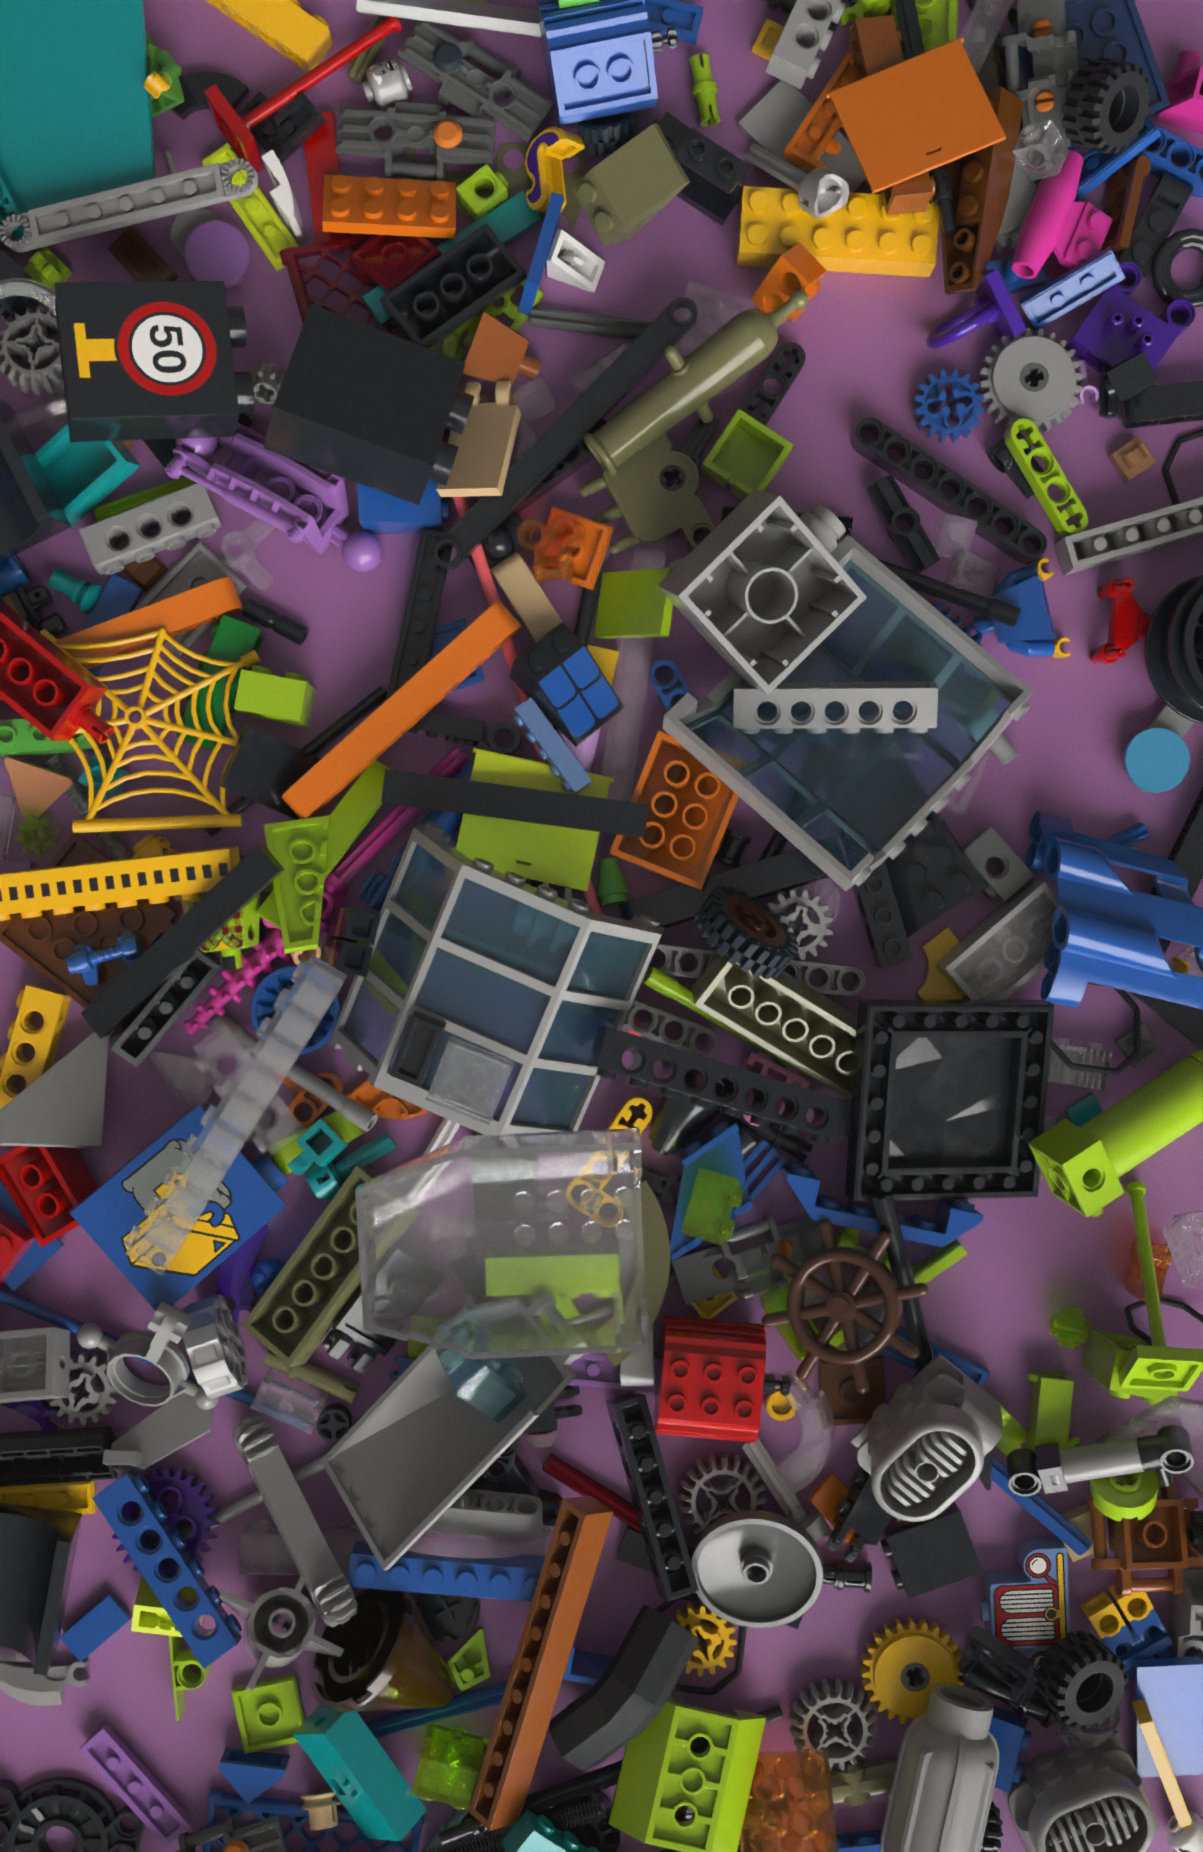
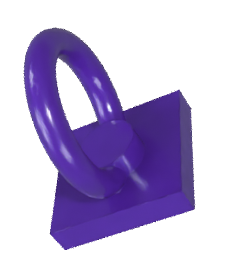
(990, 307)

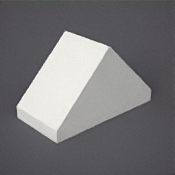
(573, 263)

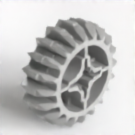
(29, 340)
(702, 1479)
(847, 1702)

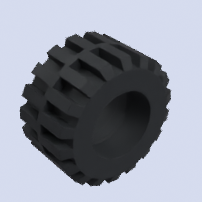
(1106, 105)
(1081, 1679)

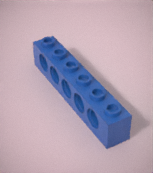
(204, 1643)

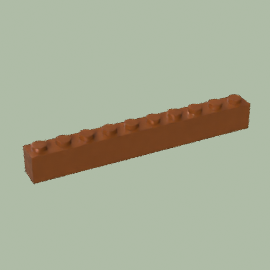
(540, 1661)

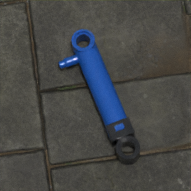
(449, 820)

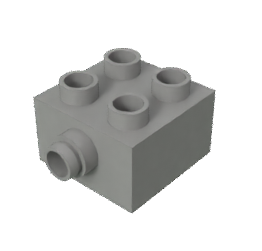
(765, 587)

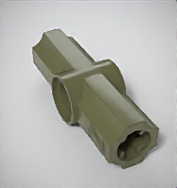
(860, 1782)

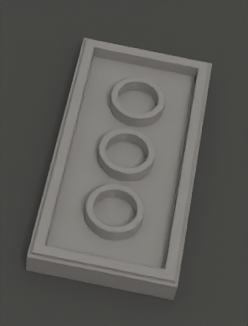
(777, 119)

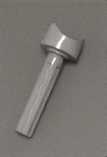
(816, 190)
(812, 1520)

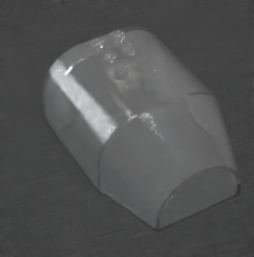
(509, 1246)

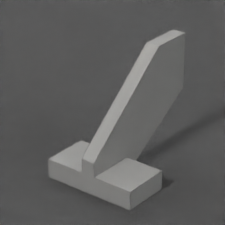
(159, 1435)

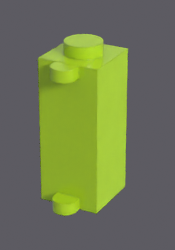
(1049, 1409)

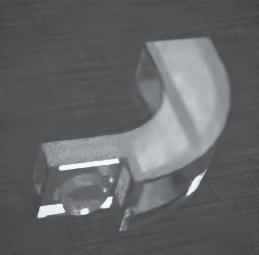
(805, 1460)

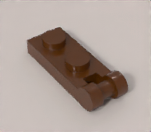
(1123, 202)

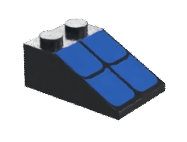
(566, 684)

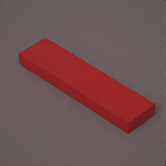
(322, 161)

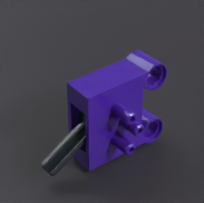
(1122, 328)

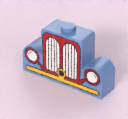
(1029, 1605)

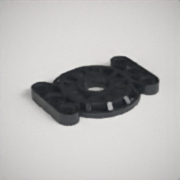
(28, 1823)

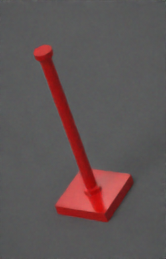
(237, 127)

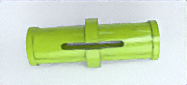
(704, 90)

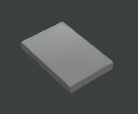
(194, 570)

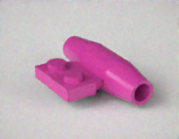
(1059, 224)

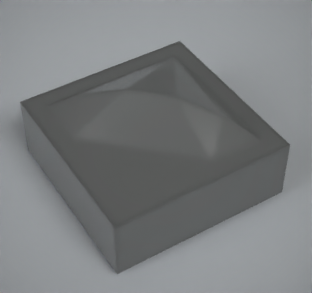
(1149, 1045)

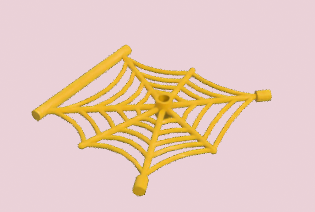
(224, 819)

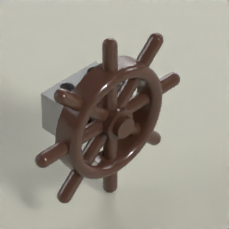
(846, 1304)

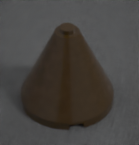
(385, 1659)

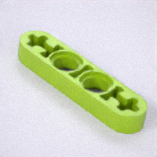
(1041, 480)

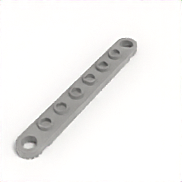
(129, 205)

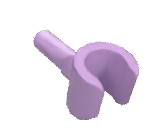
(1086, 386)

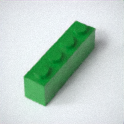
(229, 643)

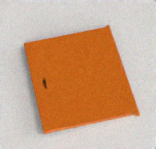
(916, 115)

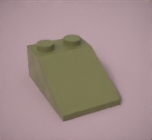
(631, 186)

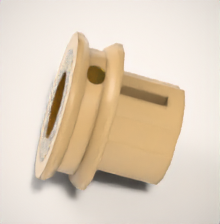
(321, 1808)

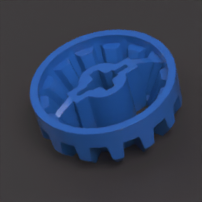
(268, 992)

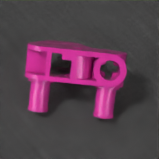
(1185, 94)

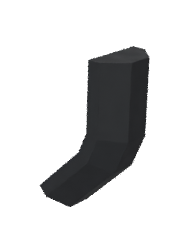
(627, 1693)

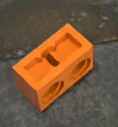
(791, 272)

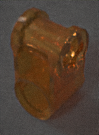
(1161, 1263)

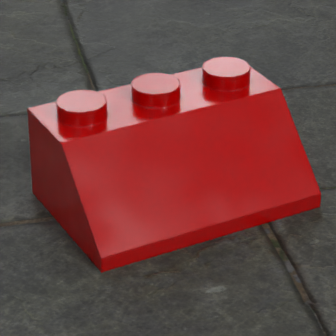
(45, 1187)

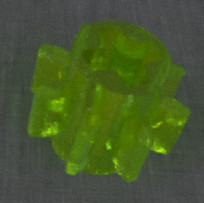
(44, 832)
(1070, 1328)

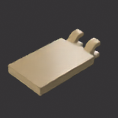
(484, 444)

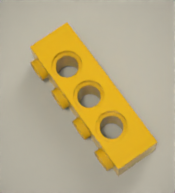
(54, 1008)

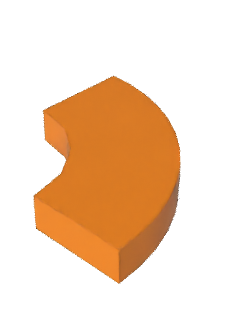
(383, 1103)

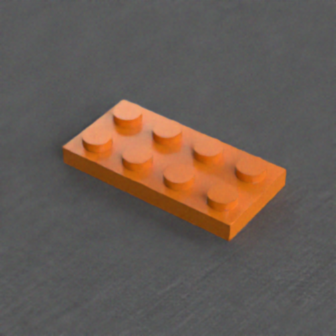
(389, 206)

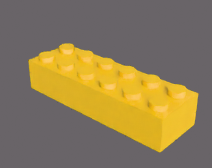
(848, 240)

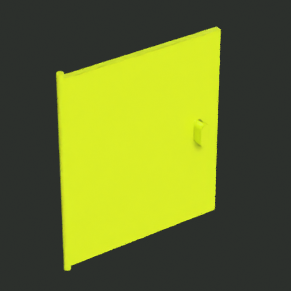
(530, 849)

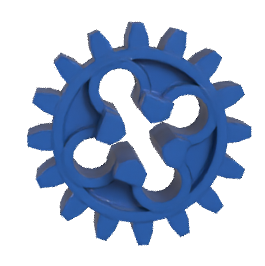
(932, 395)

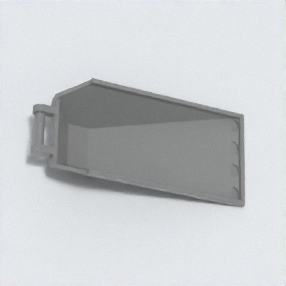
(427, 1448)

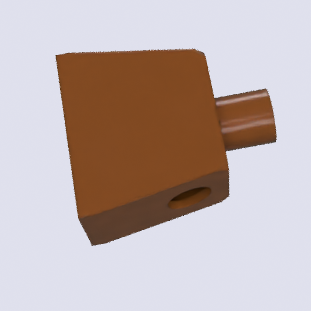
(499, 352)

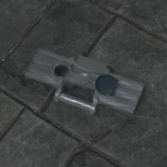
(470, 89)

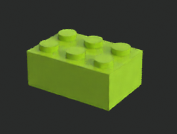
(1106, 1357)

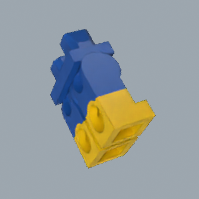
(1135, 1638)

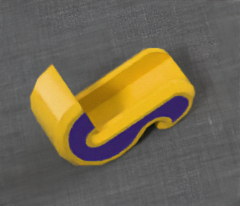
(545, 165)

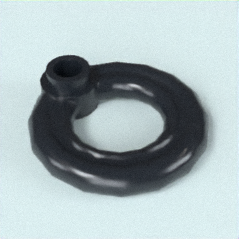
(1162, 262)

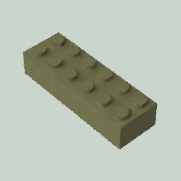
(783, 1019)
(314, 1281)

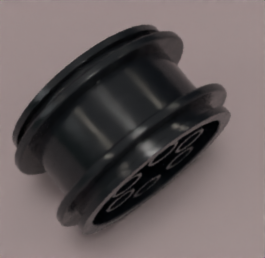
(1176, 649)

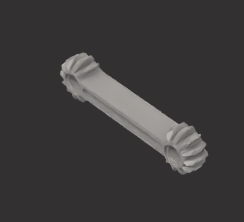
(295, 1521)

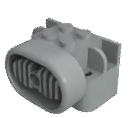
(928, 1441)
(1083, 1802)

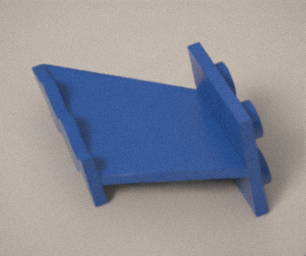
(717, 1153)

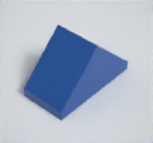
(252, 1772)

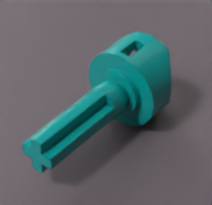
(343, 1168)

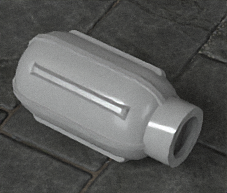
(943, 1776)

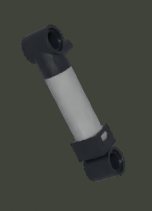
(1054, 1467)

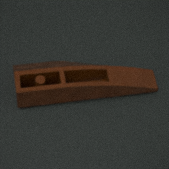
(980, 197)

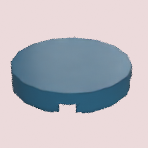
(1156, 760)

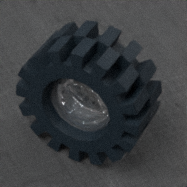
(607, 133)

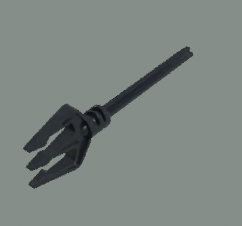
(912, 1309)

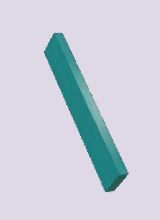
(506, 221)

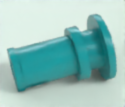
(80, 592)

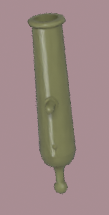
(691, 383)

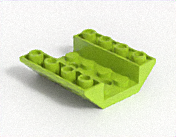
(664, 1774)

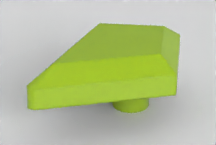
(470, 1662)

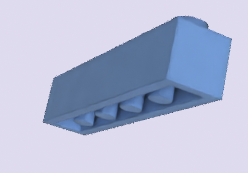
(551, 747)

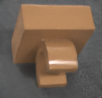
(1132, 459)

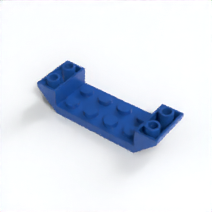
(951, 1218)

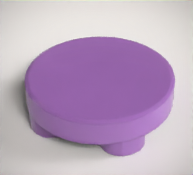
(217, 253)

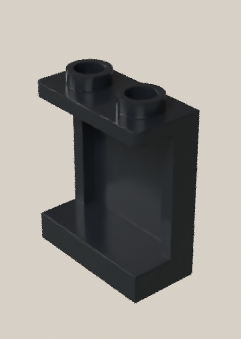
(713, 175)
(931, 1553)

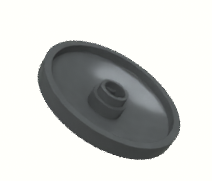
(757, 1569)

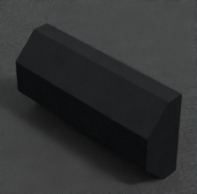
(55, 1456)

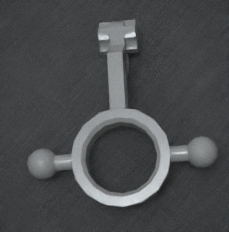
(169, 1325)

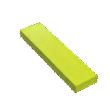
(256, 213)

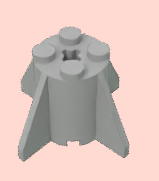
(265, 1644)

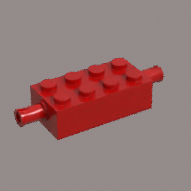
(47, 683)

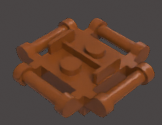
(1147, 1544)

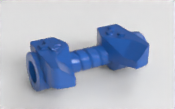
(87, 959)

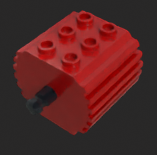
(712, 1379)

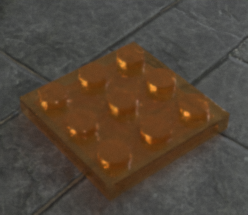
(790, 1804)

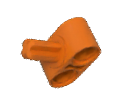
(318, 1106)

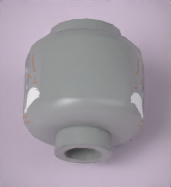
(387, 84)

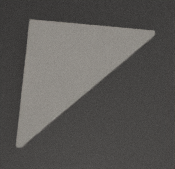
(63, 1103)

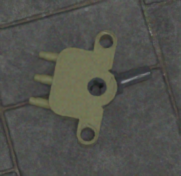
(645, 502)

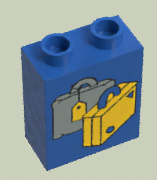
(232, 1216)

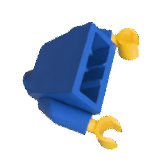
(1035, 625)

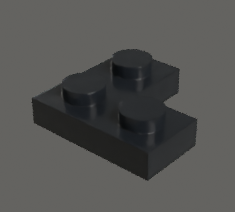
(286, 130)

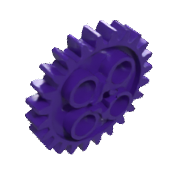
(191, 1506)

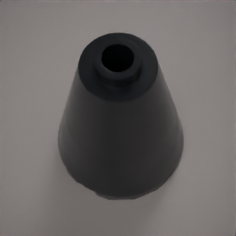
(680, 1121)

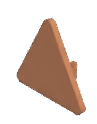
(35, 786)

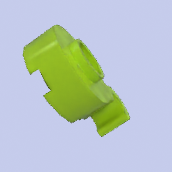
(1128, 1501)

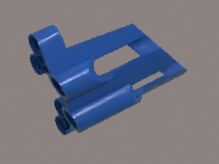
(1105, 928)

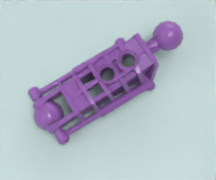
(303, 484)

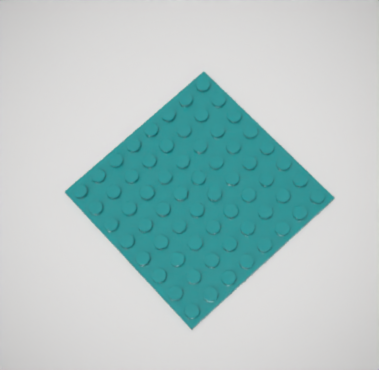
(73, 99)

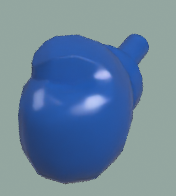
(265, 1273)

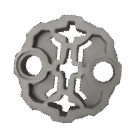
(215, 1347)

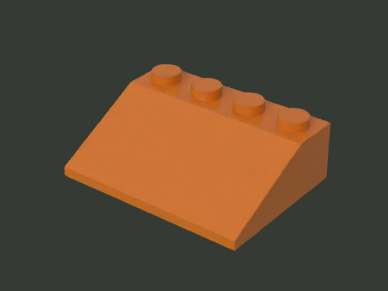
(684, 815)

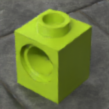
(483, 178)

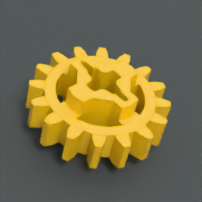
(713, 1633)

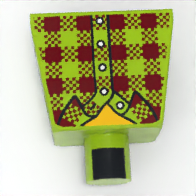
(235, 935)

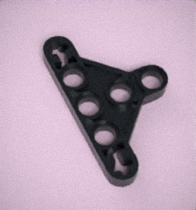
(517, 1479)

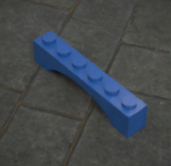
(470, 1577)

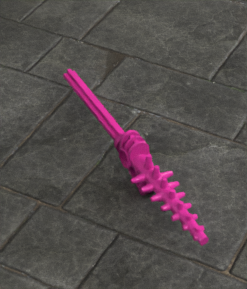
(333, 897)

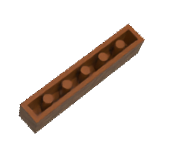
(874, 47)

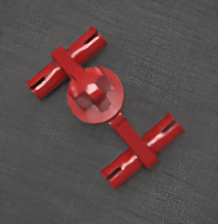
(1126, 621)

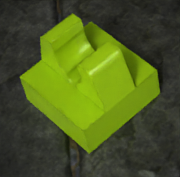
(47, 269)

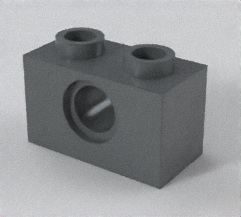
(1011, 873)

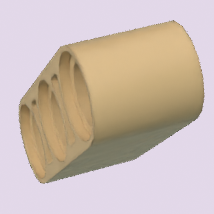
(525, 596)

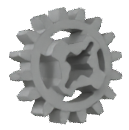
(812, 927)
(96, 1390)

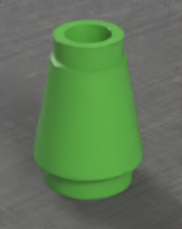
(611, 883)

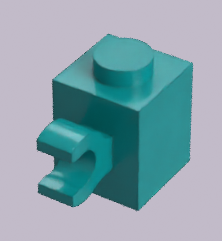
(319, 1145)

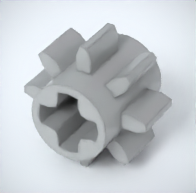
(267, 382)

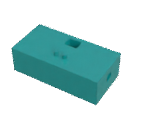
(360, 1773)

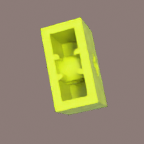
(151, 1616)

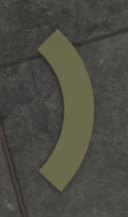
(656, 1259)

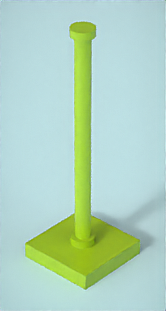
(1155, 1365)

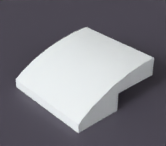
(284, 196)

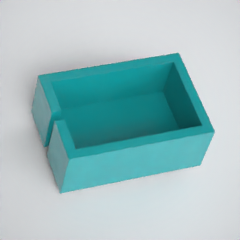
(84, 471)

